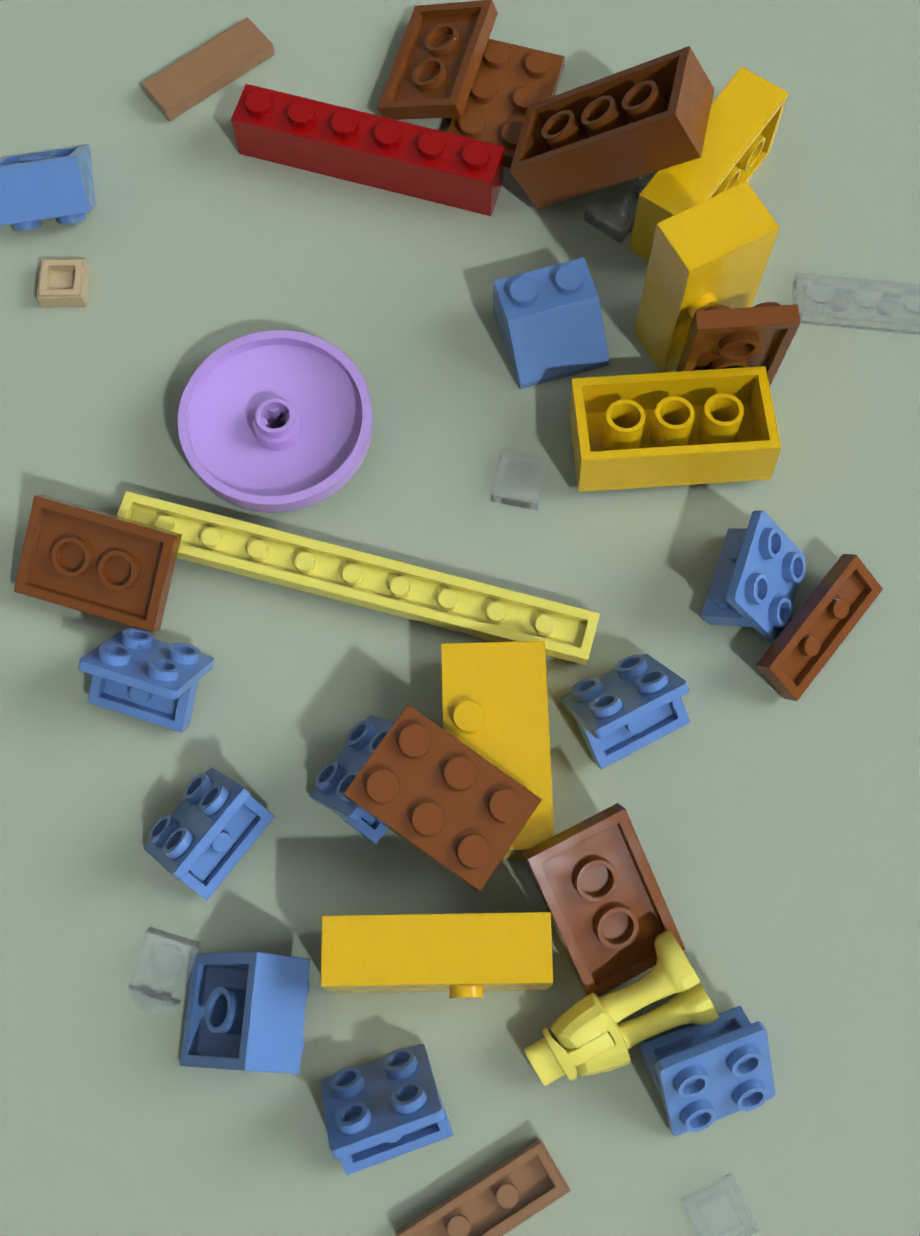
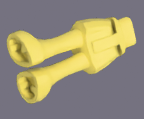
(589, 1034)

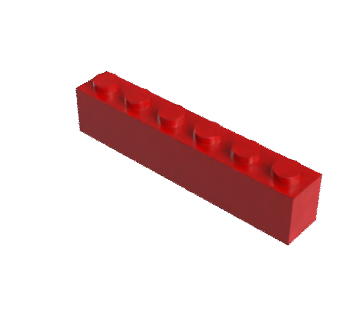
(369, 149)

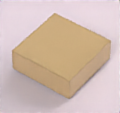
(63, 282)

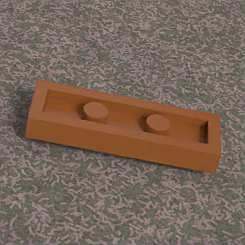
(819, 627)

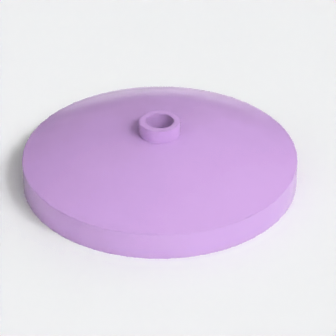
(275, 421)

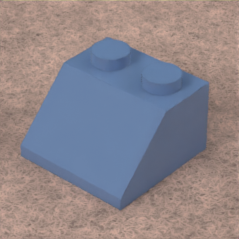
(46, 187)
(551, 322)
(246, 1012)

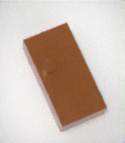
(614, 129)

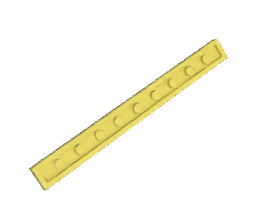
(369, 579)

